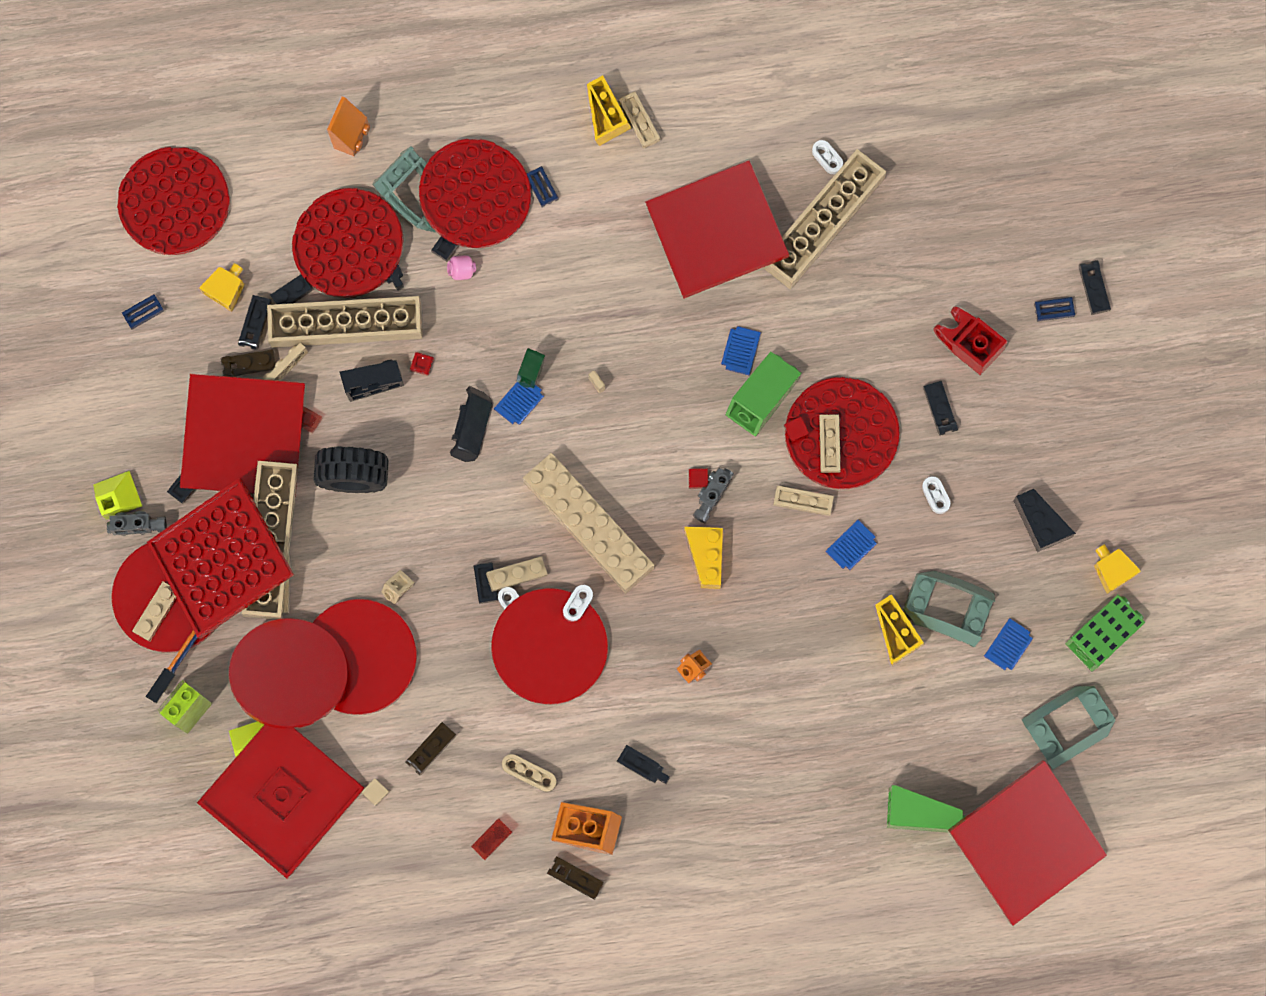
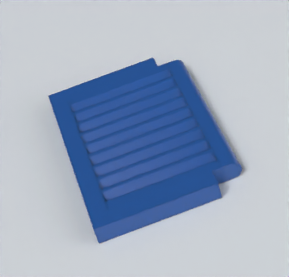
(740, 350)
(518, 403)
(852, 546)
(1009, 645)

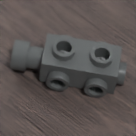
(714, 490)
(134, 523)

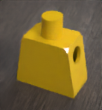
(224, 286)
(1114, 568)

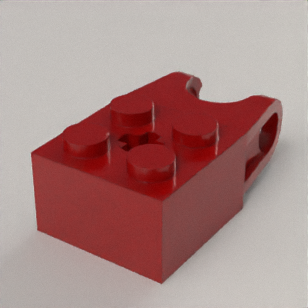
(968, 337)

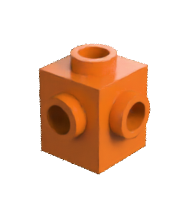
(694, 666)

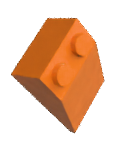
(348, 127)
(586, 828)

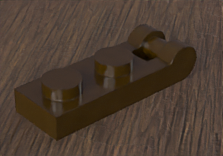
(248, 363)
(431, 748)
(576, 878)

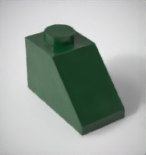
(530, 368)

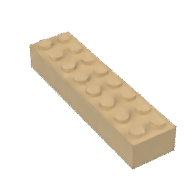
(826, 216)
(344, 321)
(275, 500)
(588, 523)

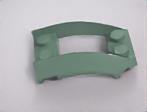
(394, 176)
(975, 615)
(1046, 738)

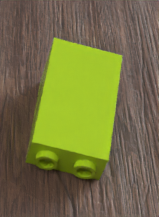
(184, 707)

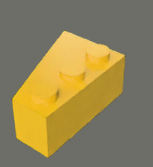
(606, 113)
(706, 551)
(898, 632)

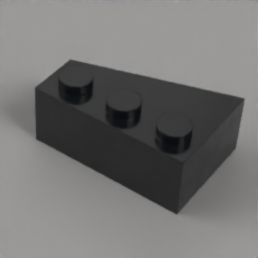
(371, 379)
(1041, 521)

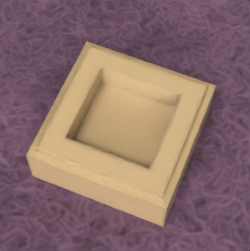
(596, 381)
(375, 792)

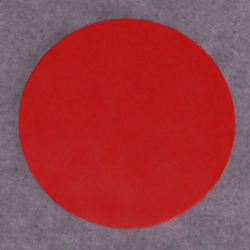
(474, 193)
(173, 201)
(347, 242)
(866, 432)
(131, 594)
(543, 652)
(377, 653)
(288, 673)

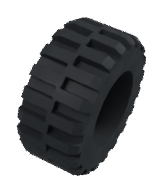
(351, 469)

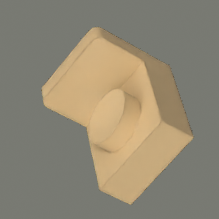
(396, 586)

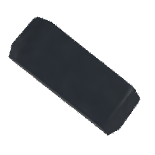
(471, 425)

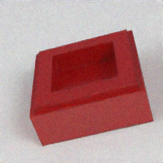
(421, 363)
(796, 429)
(698, 478)

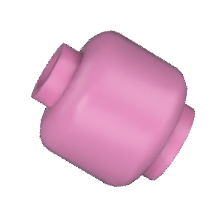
(461, 267)

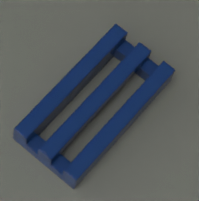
(548, 200)
(1038, 311)
(126, 313)

